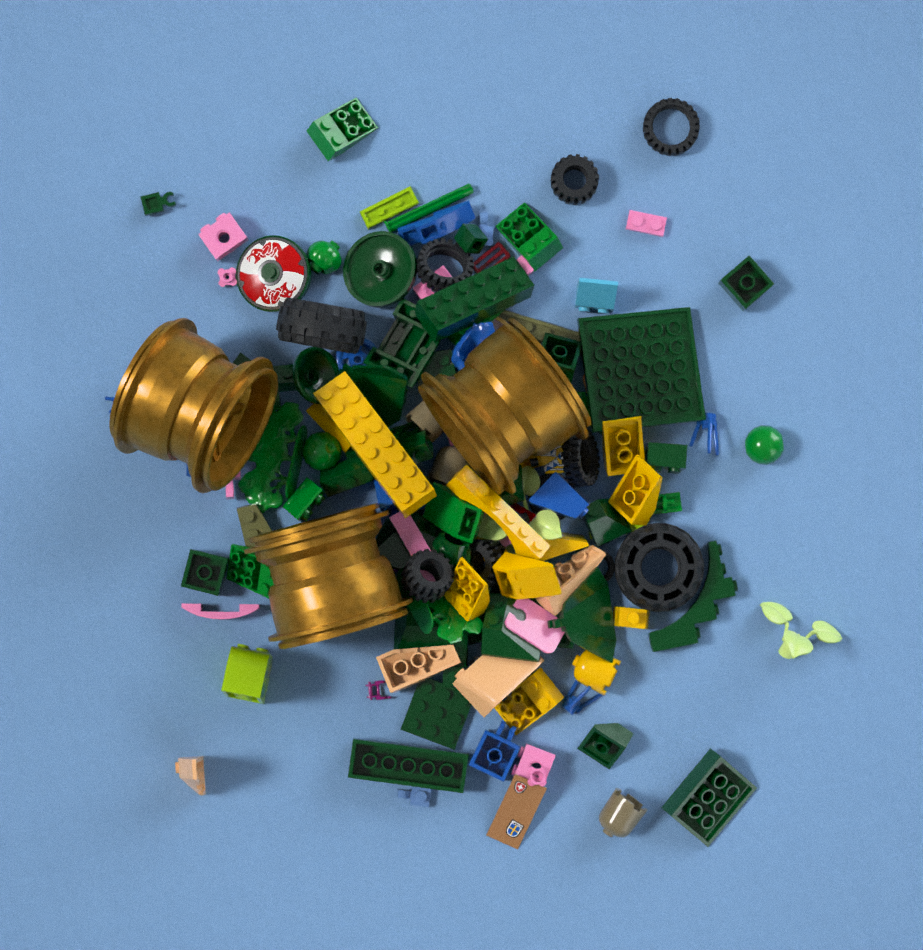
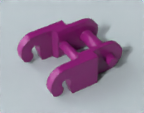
(378, 696)

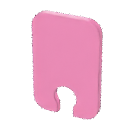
(535, 626)

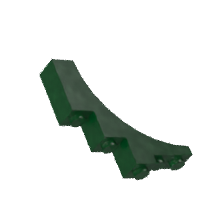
(715, 587)

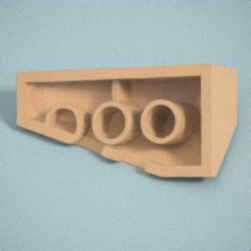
(571, 575)
(412, 665)
(192, 772)

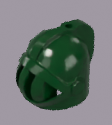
(452, 548)

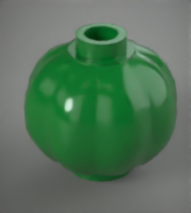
(324, 257)

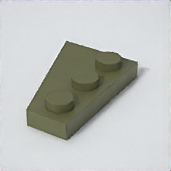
(252, 522)

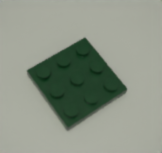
(436, 713)

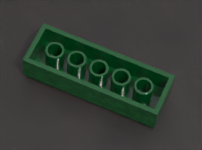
(474, 299)
(408, 765)

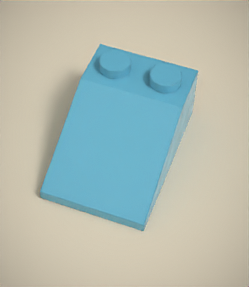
(596, 295)

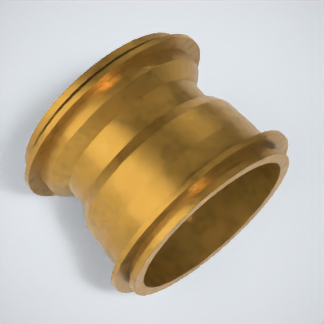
(193, 404)
(505, 404)
(329, 577)

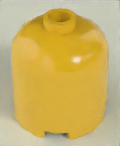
(594, 671)

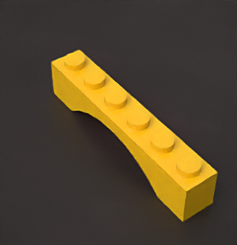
(473, 489)

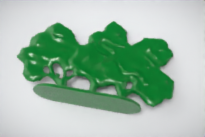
(270, 454)
(450, 627)

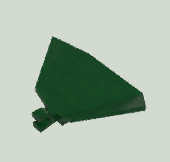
(382, 388)
(589, 617)

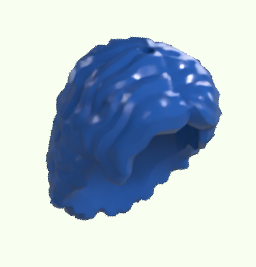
(470, 341)

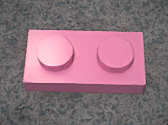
(646, 223)

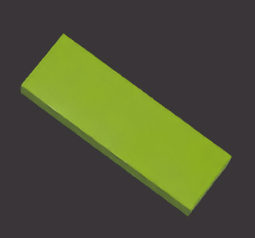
(389, 207)

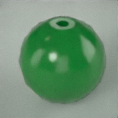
(764, 444)
(321, 451)

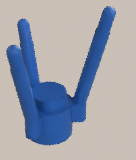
(709, 425)
(572, 704)

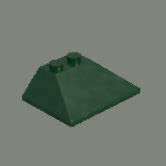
(406, 344)
(392, 546)
(409, 635)
(497, 638)

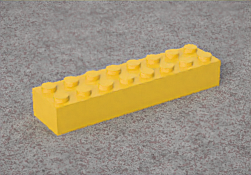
(375, 444)

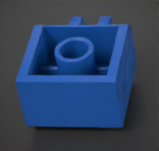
(489, 743)

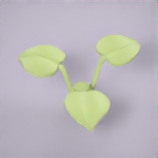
(546, 521)
(793, 643)

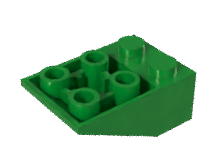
(341, 129)
(529, 236)
(304, 500)
(453, 514)
(248, 572)

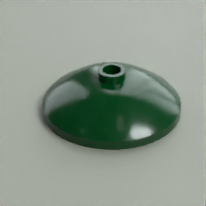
(312, 371)

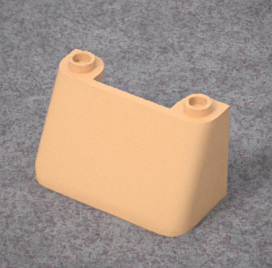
(492, 680)

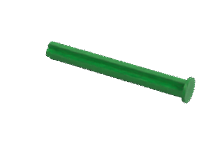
(429, 208)

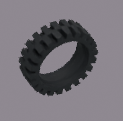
(675, 104)
(447, 249)
(583, 471)

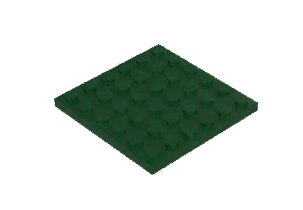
(641, 367)

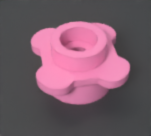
(227, 282)
(537, 781)

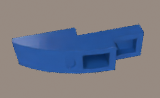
(438, 225)

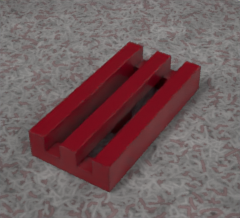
(487, 253)

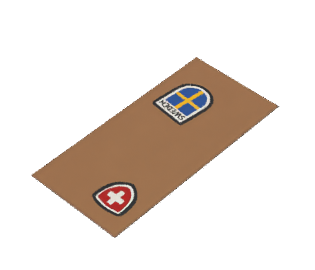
(516, 812)

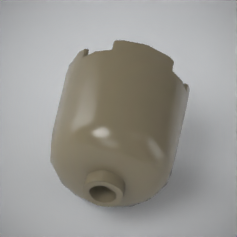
(424, 419)
(446, 465)
(620, 814)

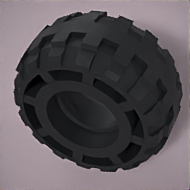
(321, 325)
(630, 575)

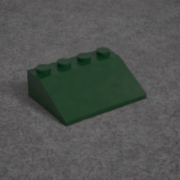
(709, 797)

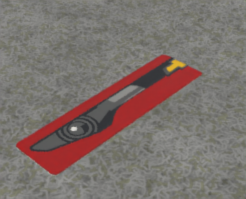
(525, 514)

